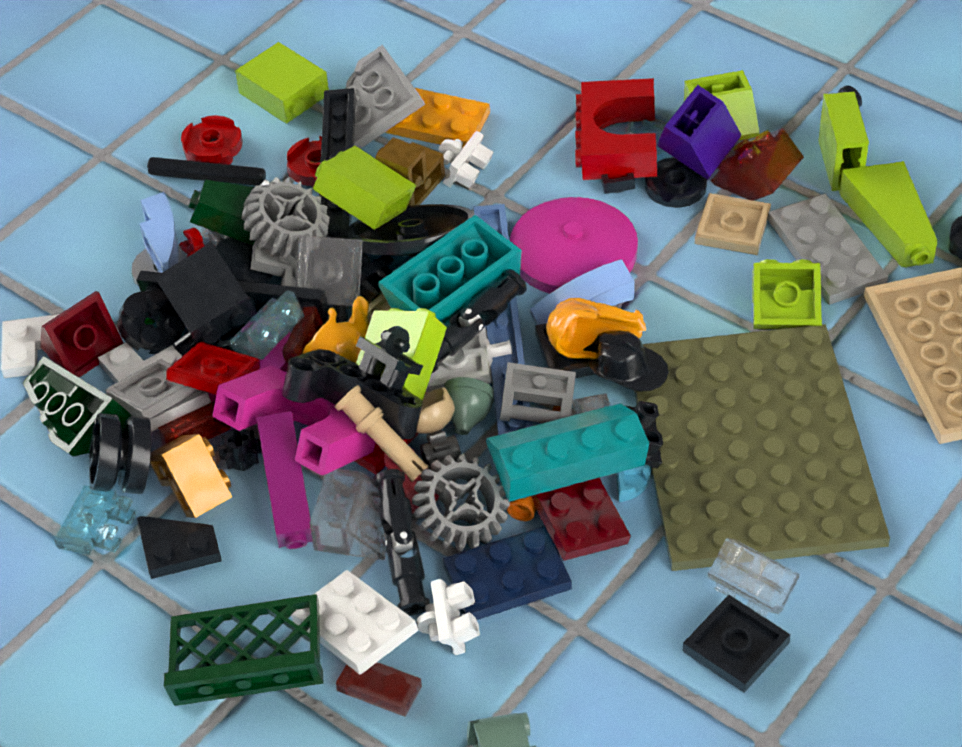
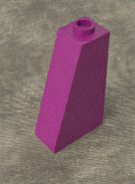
(285, 480)

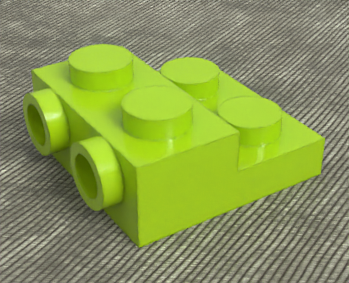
(786, 294)

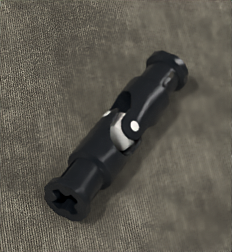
(479, 313)
(396, 521)

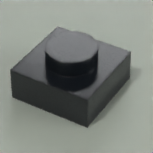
(618, 184)

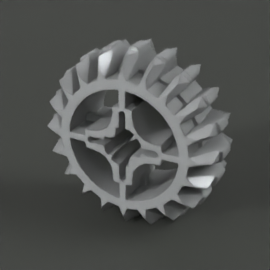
(280, 213)
(450, 492)

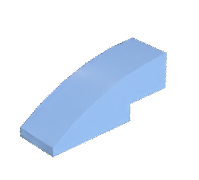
(159, 232)
(605, 284)

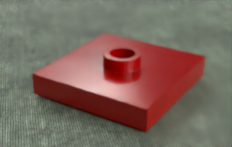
(210, 366)

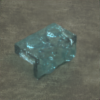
(268, 326)

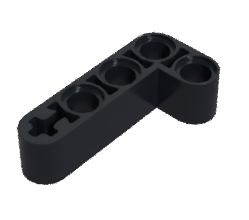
(332, 377)

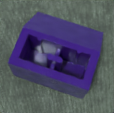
(700, 133)

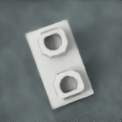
(461, 157)
(443, 617)

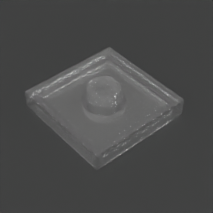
(330, 266)

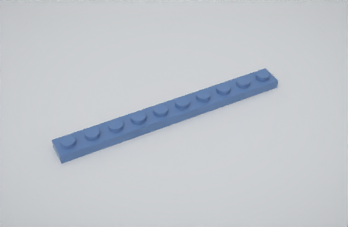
(502, 329)

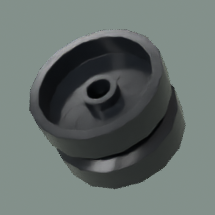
(119, 453)

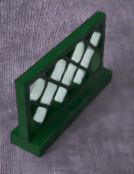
(244, 673)

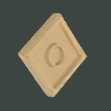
(732, 224)

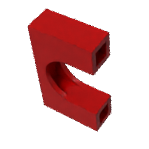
(609, 153)

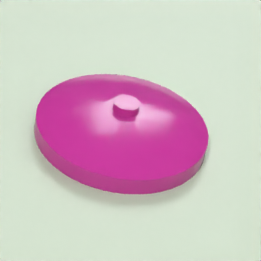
(570, 239)

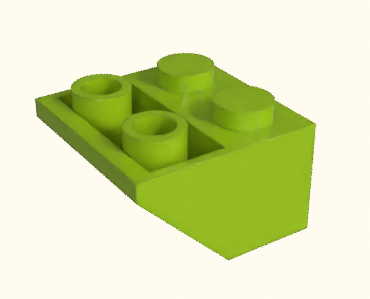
(737, 96)

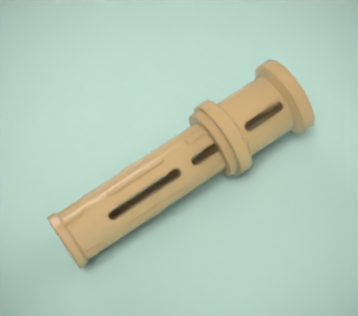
(370, 421)

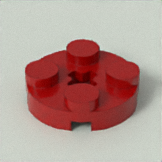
(197, 140)
(300, 161)

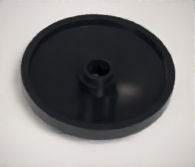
(411, 230)

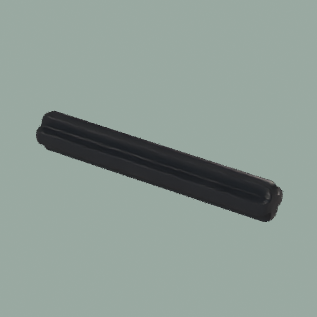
(206, 171)

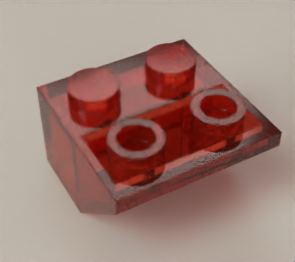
(758, 165)

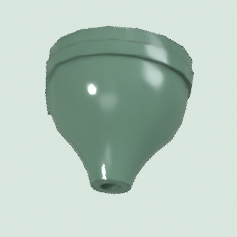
(471, 402)

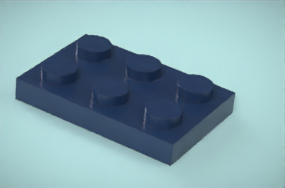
(509, 572)

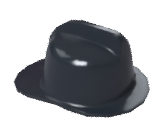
(628, 362)

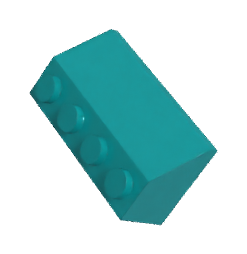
(452, 270)
(568, 451)

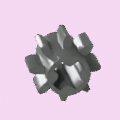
(439, 447)

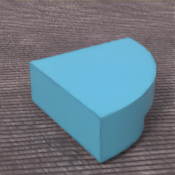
(632, 482)

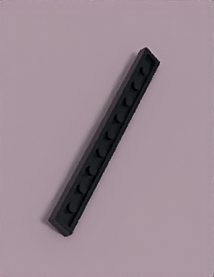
(337, 136)

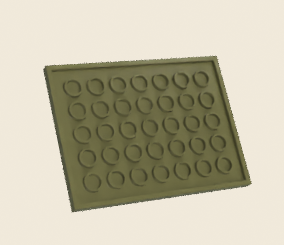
(760, 449)

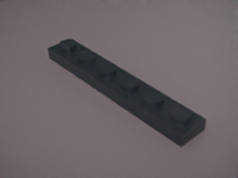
(258, 293)

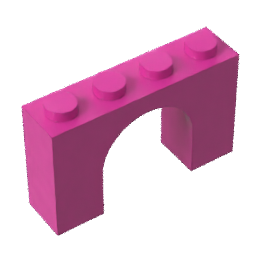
(322, 446)

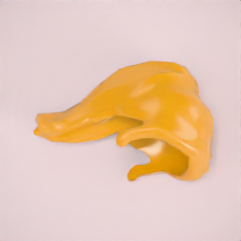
(579, 322)
(342, 336)

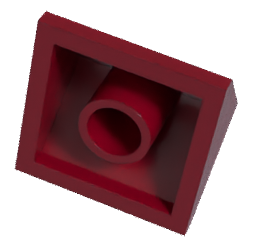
(80, 335)

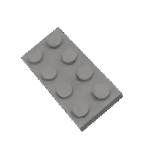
(821, 234)

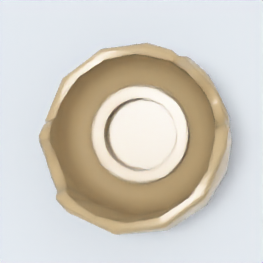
(436, 411)

